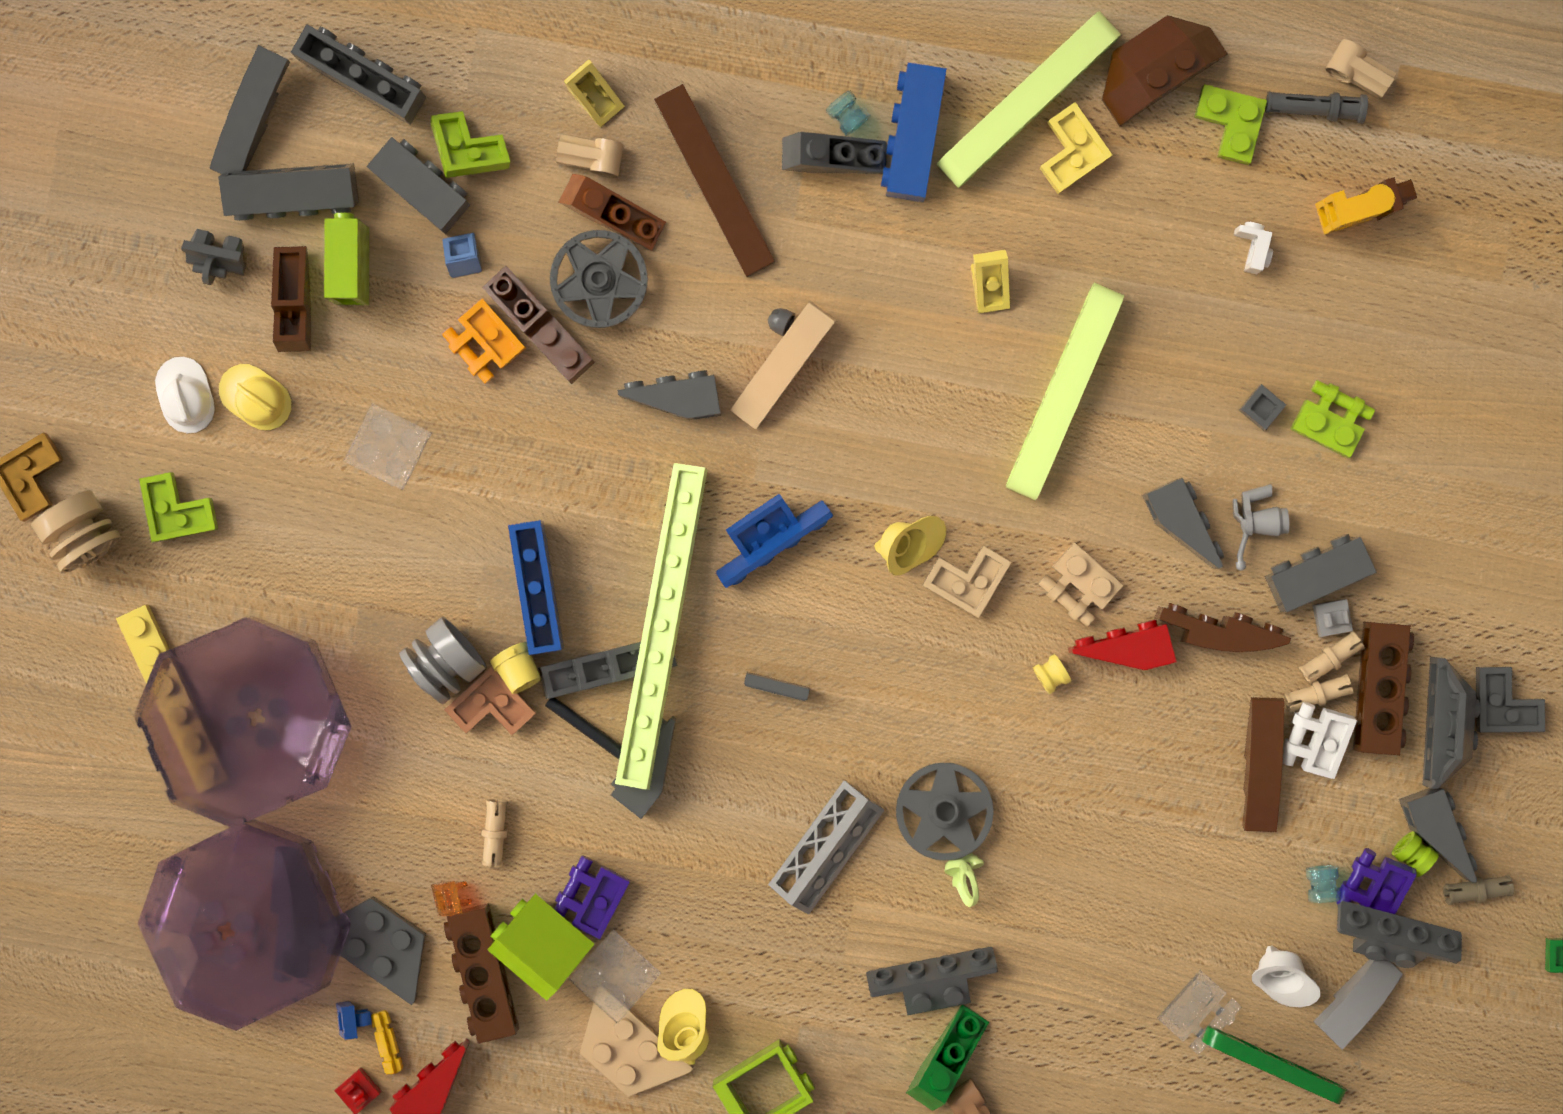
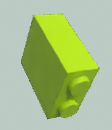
(346, 260)
(539, 946)

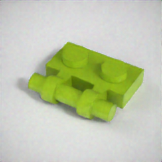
(1328, 428)

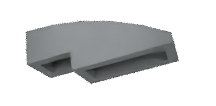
(1358, 1001)

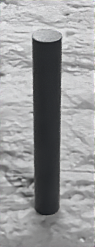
(584, 727)

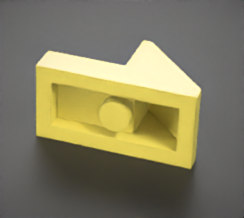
(991, 281)

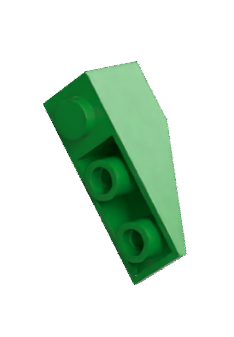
(947, 1059)

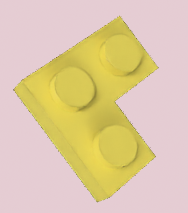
(1082, 150)

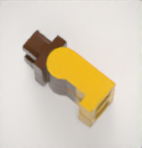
(1379, 201)

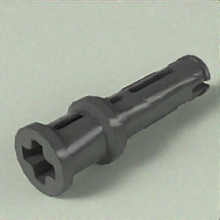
(1331, 106)

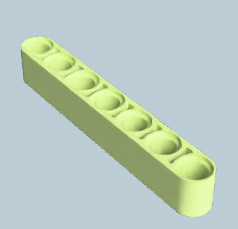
(1028, 99)
(1064, 391)

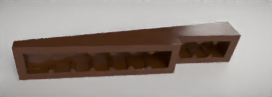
(714, 180)

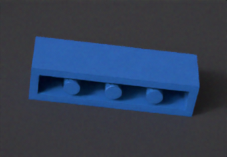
(915, 132)
(536, 587)

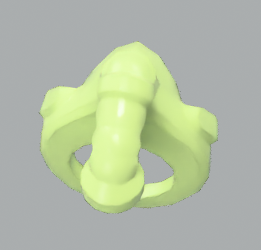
(958, 870)

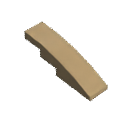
(783, 365)

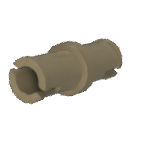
(1479, 890)

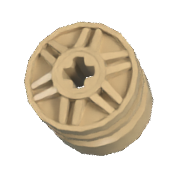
(78, 536)

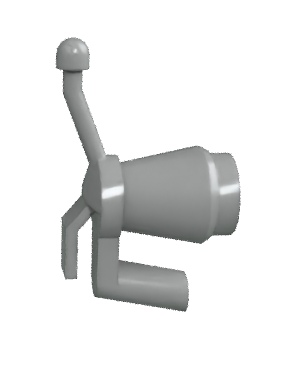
(1269, 521)

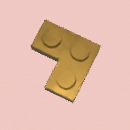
(19, 475)

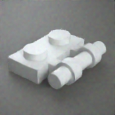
(1327, 744)

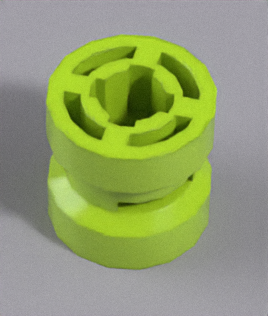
(1414, 853)

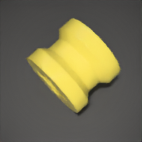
(1052, 674)

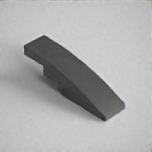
(249, 112)
(590, 670)

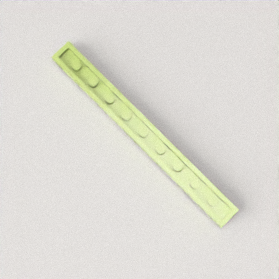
(661, 626)

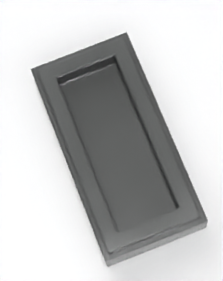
(776, 686)

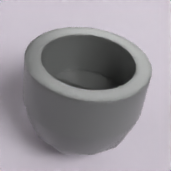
(781, 320)

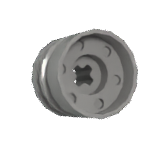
(436, 665)

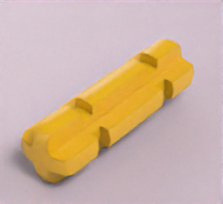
(386, 1042)

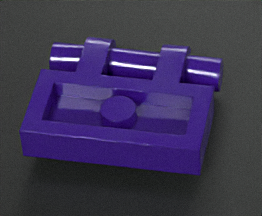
(1388, 885)
(600, 902)

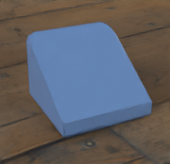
(461, 255)

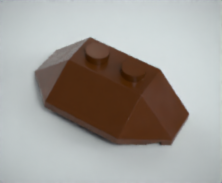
(1157, 65)

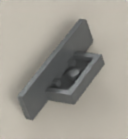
(1397, 937)
(933, 981)

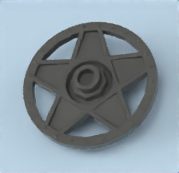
(598, 278)
(944, 811)

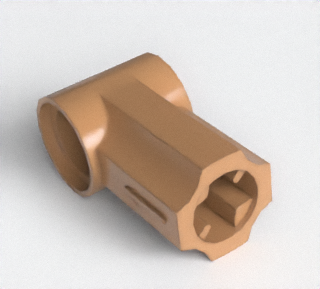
(967, 1099)

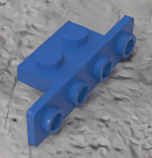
(766, 534)

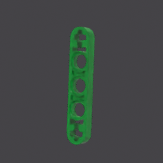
(1273, 1064)

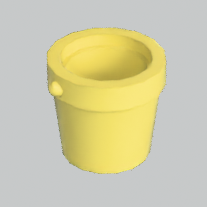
(516, 668)

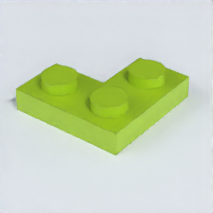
(1239, 115)
(465, 155)
(169, 517)

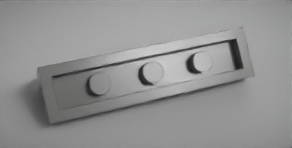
(830, 852)

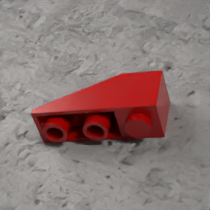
(1138, 649)
(434, 1084)

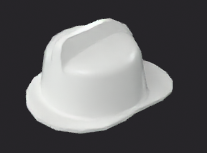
(184, 395)
(1284, 979)

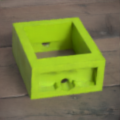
(733, 1103)

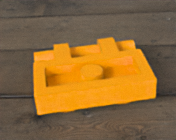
(491, 334)

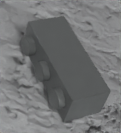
(419, 184)
(1319, 572)

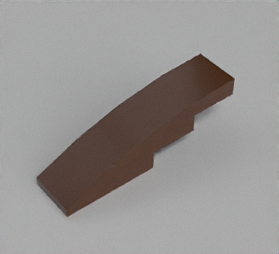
(1263, 764)

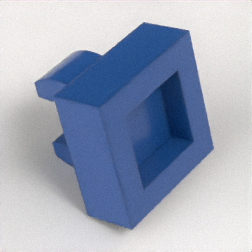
(350, 1019)

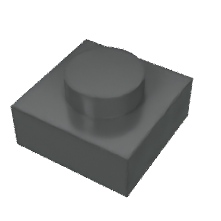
(1262, 407)

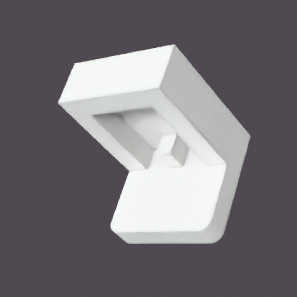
(1259, 252)

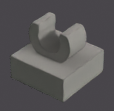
(1332, 617)

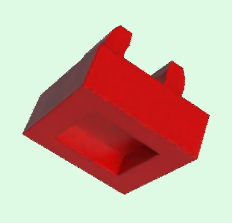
(358, 1091)

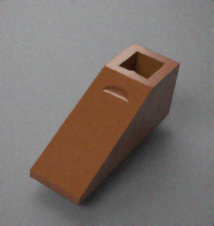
(611, 211)

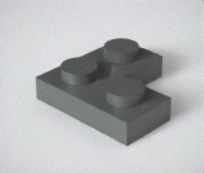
(1498, 708)

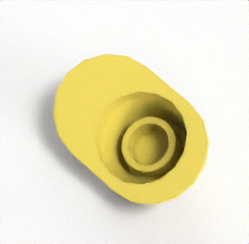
(255, 397)
(911, 544)
(683, 1027)

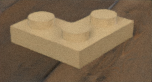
(971, 589)

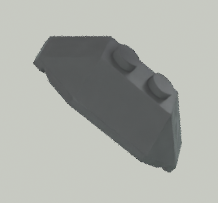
(1449, 723)

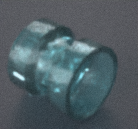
(848, 113)
(1323, 883)

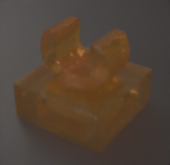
(447, 898)

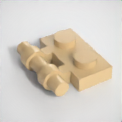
(1087, 577)

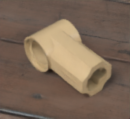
(1353, 66)
(599, 156)

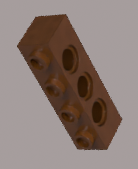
(1372, 672)
(485, 1025)

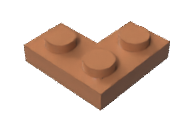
(491, 696)

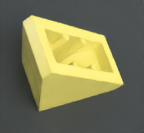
(593, 93)

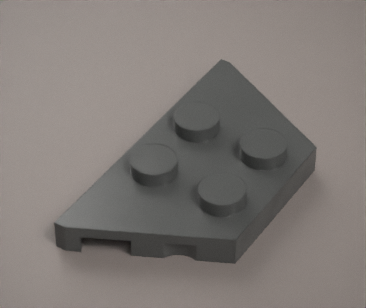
(385, 947)

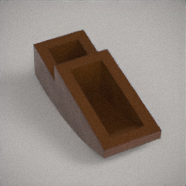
(291, 299)

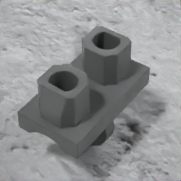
(213, 260)

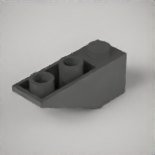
(832, 154)
(684, 398)
(1177, 515)
(639, 799)
(1432, 819)

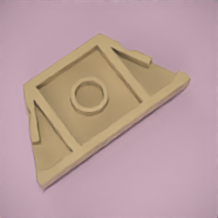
(628, 1052)

